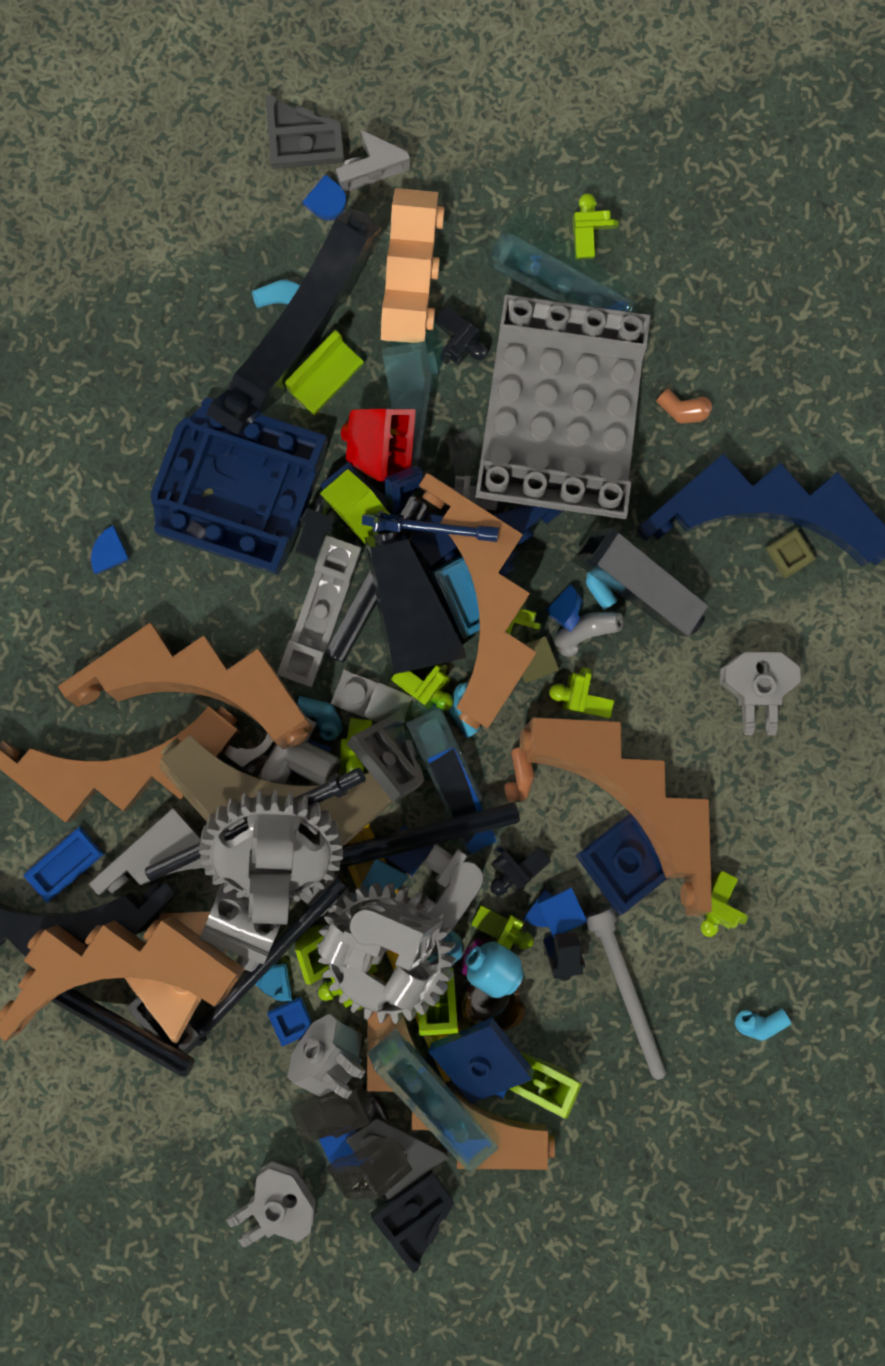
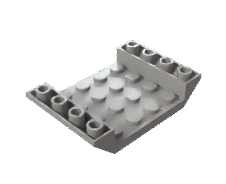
(563, 407)

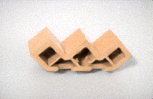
(411, 266)

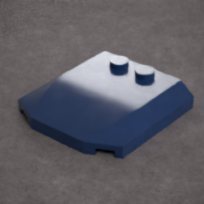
(257, 482)

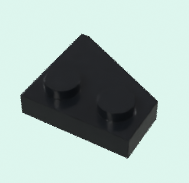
(414, 1218)

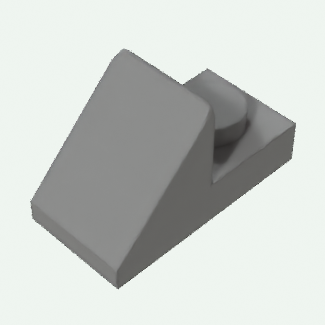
(382, 162)
(369, 698)

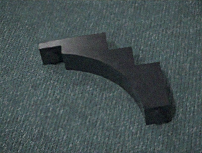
(301, 324)
(22, 925)

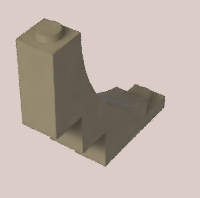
(211, 783)

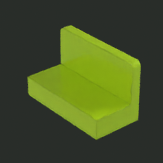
(323, 373)

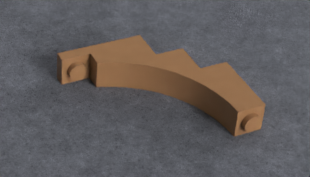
(500, 656)
(149, 665)
(70, 784)
(674, 825)
(519, 1143)

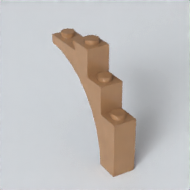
(170, 956)

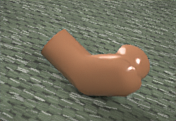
(685, 411)
(524, 777)

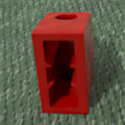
(379, 440)

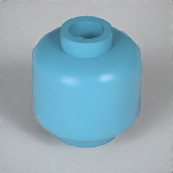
(494, 969)

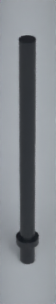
(336, 786)
(277, 950)

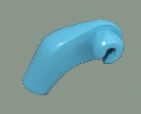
(275, 293)

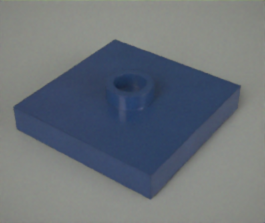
(623, 864)
(481, 1060)

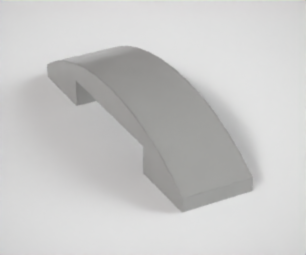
(320, 611)

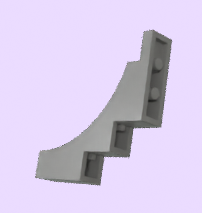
(164, 839)

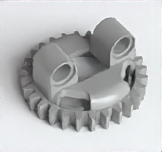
(274, 845)
(406, 989)

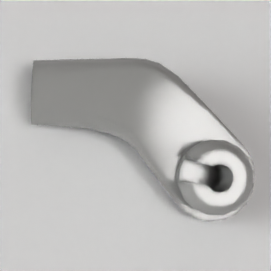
(588, 626)

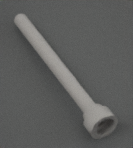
(604, 927)

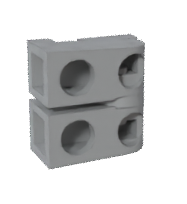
(460, 883)
(391, 927)
(233, 930)

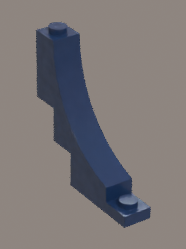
(725, 494)

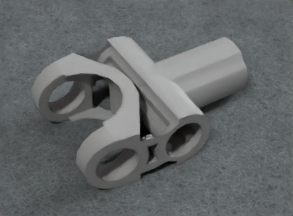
(303, 760)

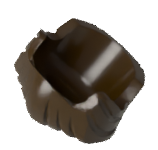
(476, 1006)

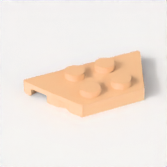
(167, 1003)

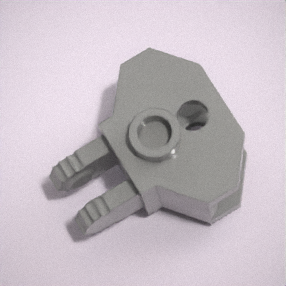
(758, 689)
(327, 1058)
(273, 1207)

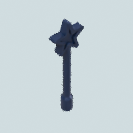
(395, 523)

